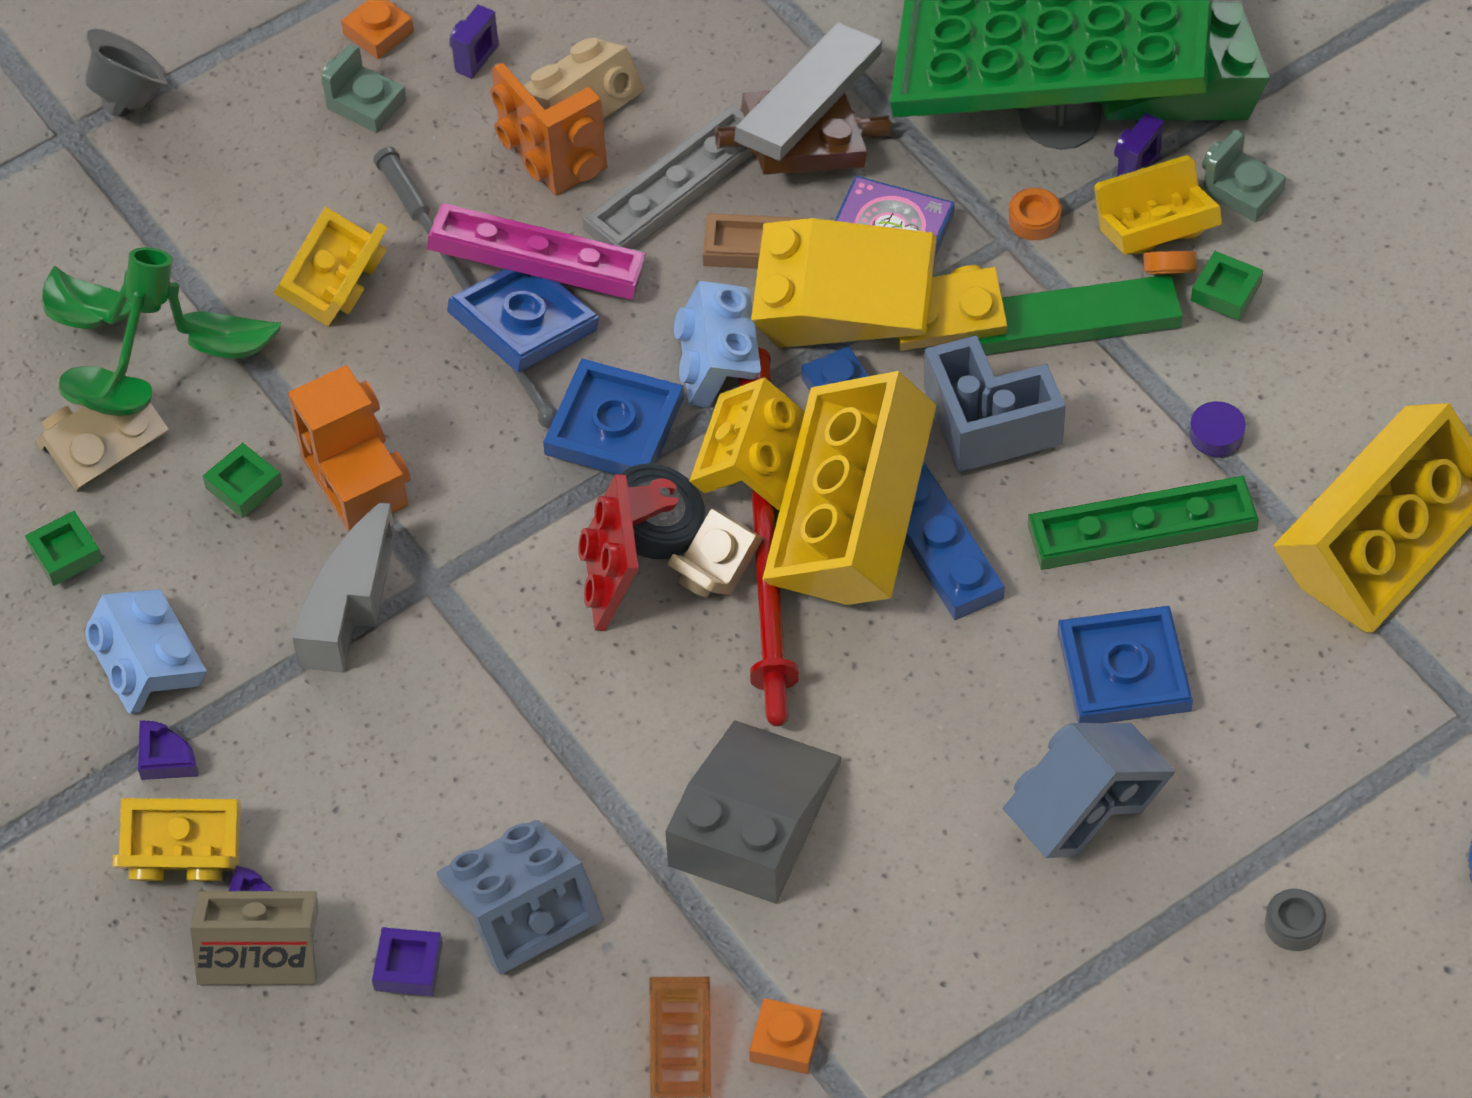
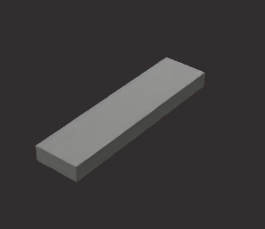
(808, 91)
(667, 186)

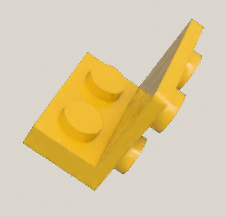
(750, 441)

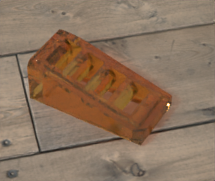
(680, 991)

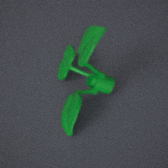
(144, 291)

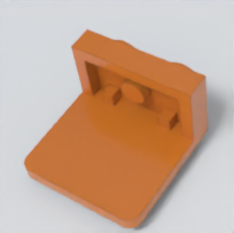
(555, 143)

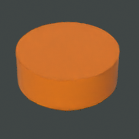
(1034, 214)
(1170, 262)

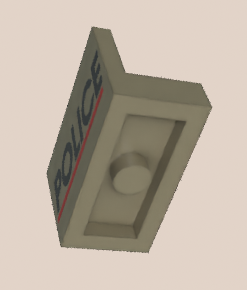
(254, 937)

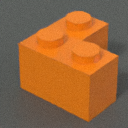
(346, 446)

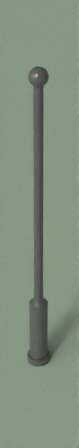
(389, 163)

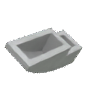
(345, 593)

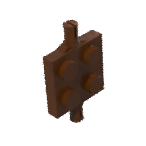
(828, 145)

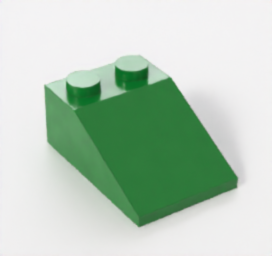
(1233, 82)

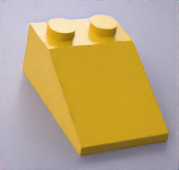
(841, 282)

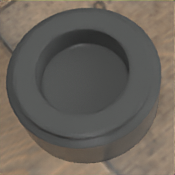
(1295, 919)

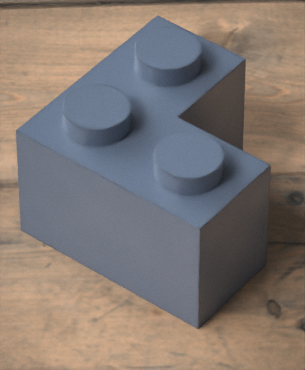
(989, 415)
(1084, 781)

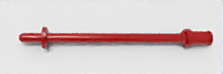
(773, 672)

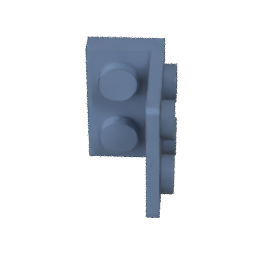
(522, 894)

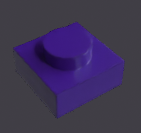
(474, 41)
(1139, 146)
(407, 961)

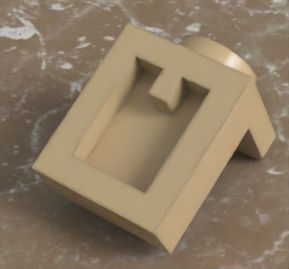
(716, 555)

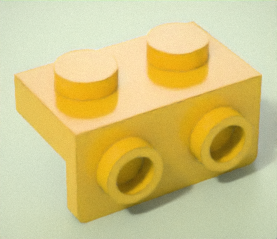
(1155, 206)
(329, 265)
(961, 307)
(178, 836)

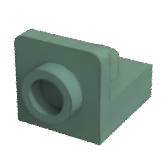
(360, 92)
(1240, 179)

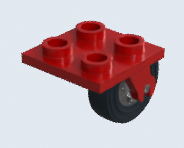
(645, 514)

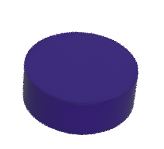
(1217, 429)

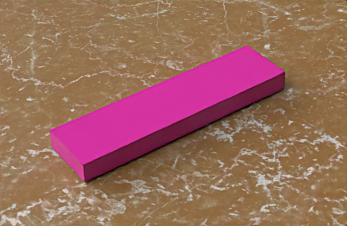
(536, 251)

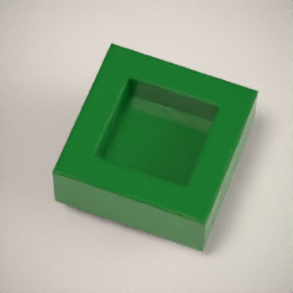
(1226, 285)
(242, 480)
(63, 548)

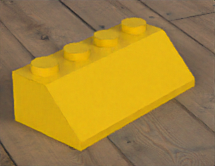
(851, 489)
(1385, 517)

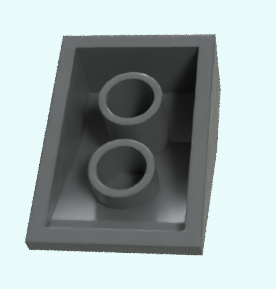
(750, 810)

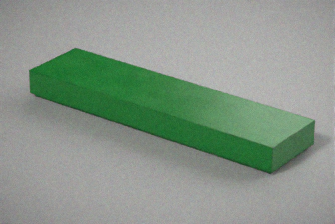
(1087, 314)
(1142, 522)

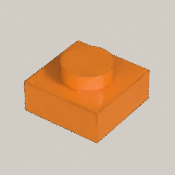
(377, 26)
(785, 1036)

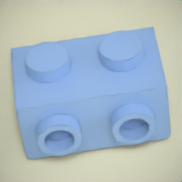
(715, 340)
(142, 646)

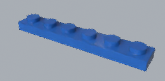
(934, 529)

